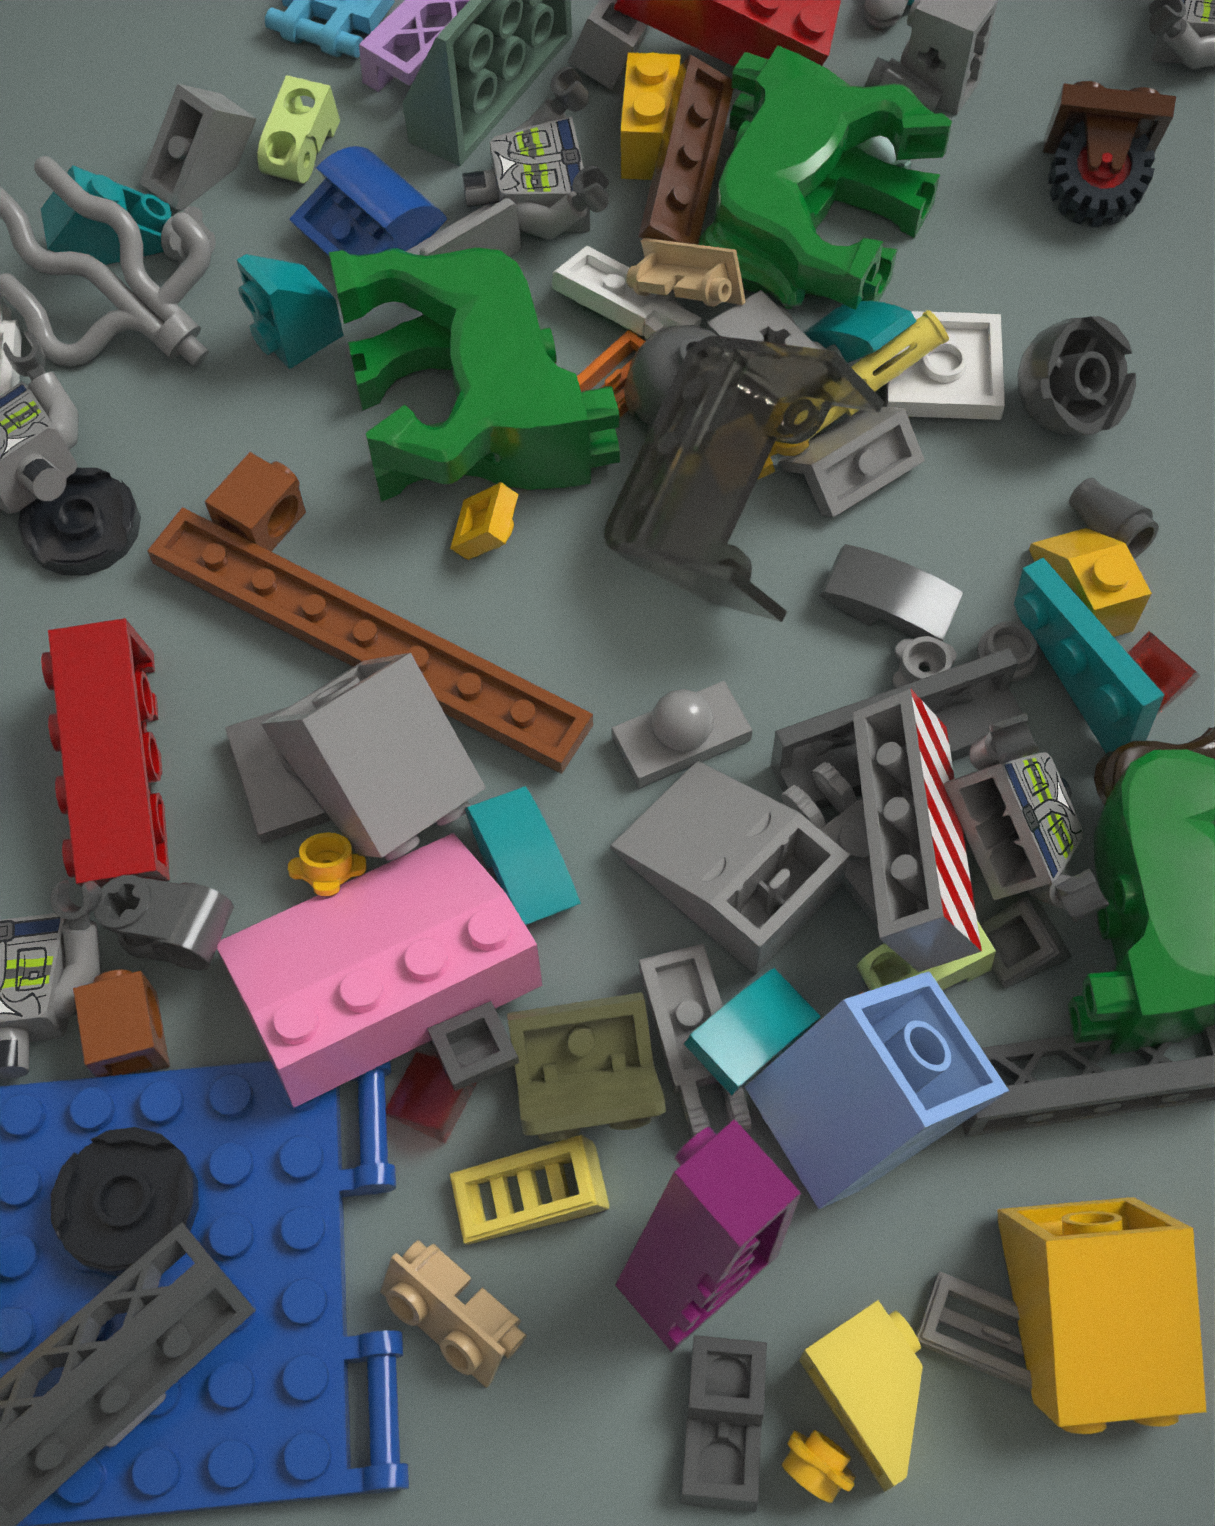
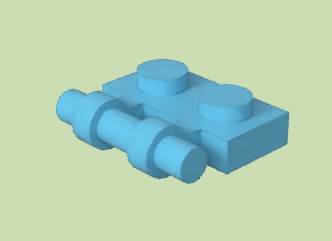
(335, 35)

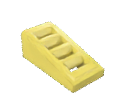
(551, 1157)

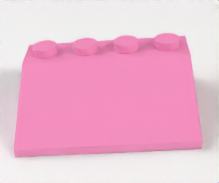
(378, 964)

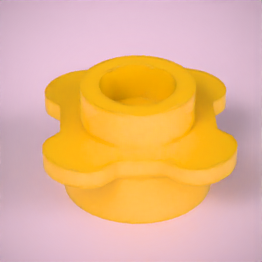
(326, 863)
(818, 1465)

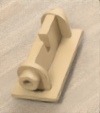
(689, 270)
(471, 1336)

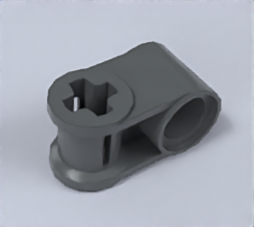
(165, 919)

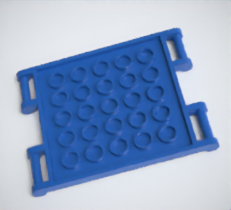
(271, 1400)

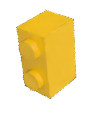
(646, 104)

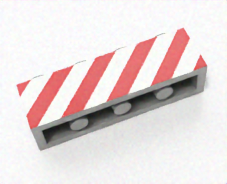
(914, 833)

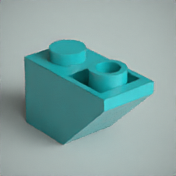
(70, 231)
(288, 307)

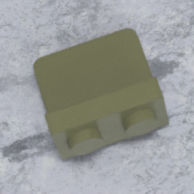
(585, 1067)

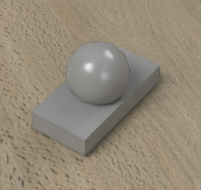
(680, 732)

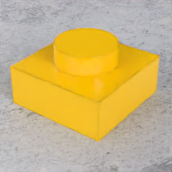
(485, 521)

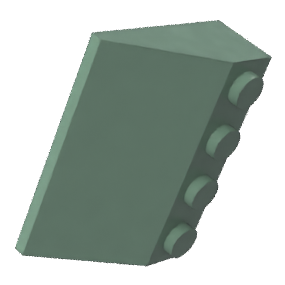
(481, 70)

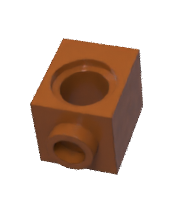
(258, 501)
(121, 1024)

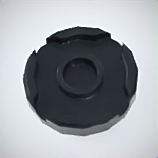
(84, 526)
(122, 1198)

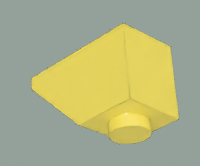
(871, 1386)

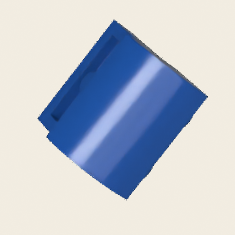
(365, 207)

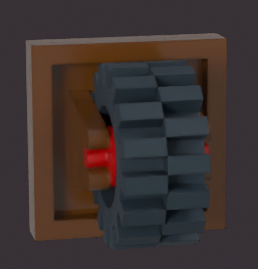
(1104, 148)

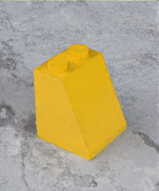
(1106, 1311)

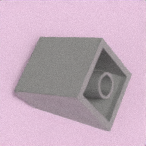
(378, 755)

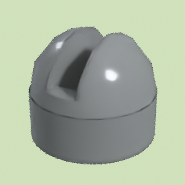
(884, 12)

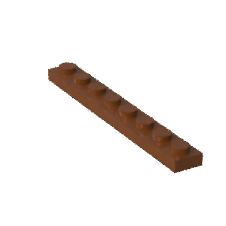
(359, 630)

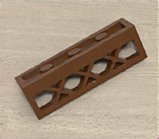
(687, 154)

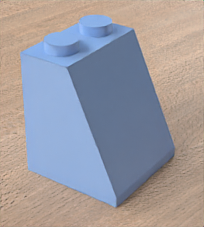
(873, 1086)

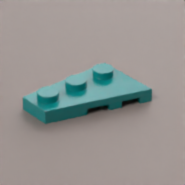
(1092, 665)

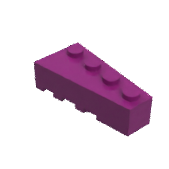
(708, 1232)

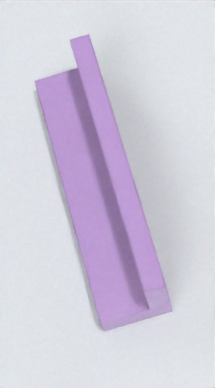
(403, 40)

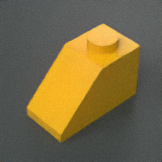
(1100, 574)

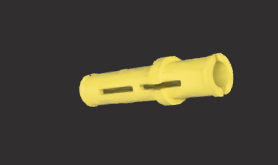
(920, 337)

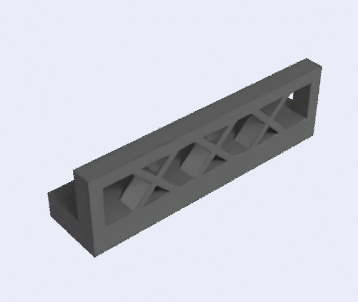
(961, 697)
(1093, 1092)
(112, 1379)

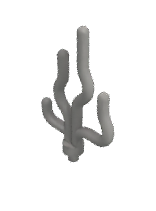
(148, 311)

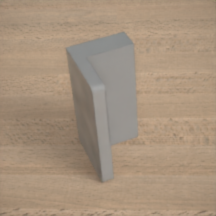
(485, 228)
(856, 458)

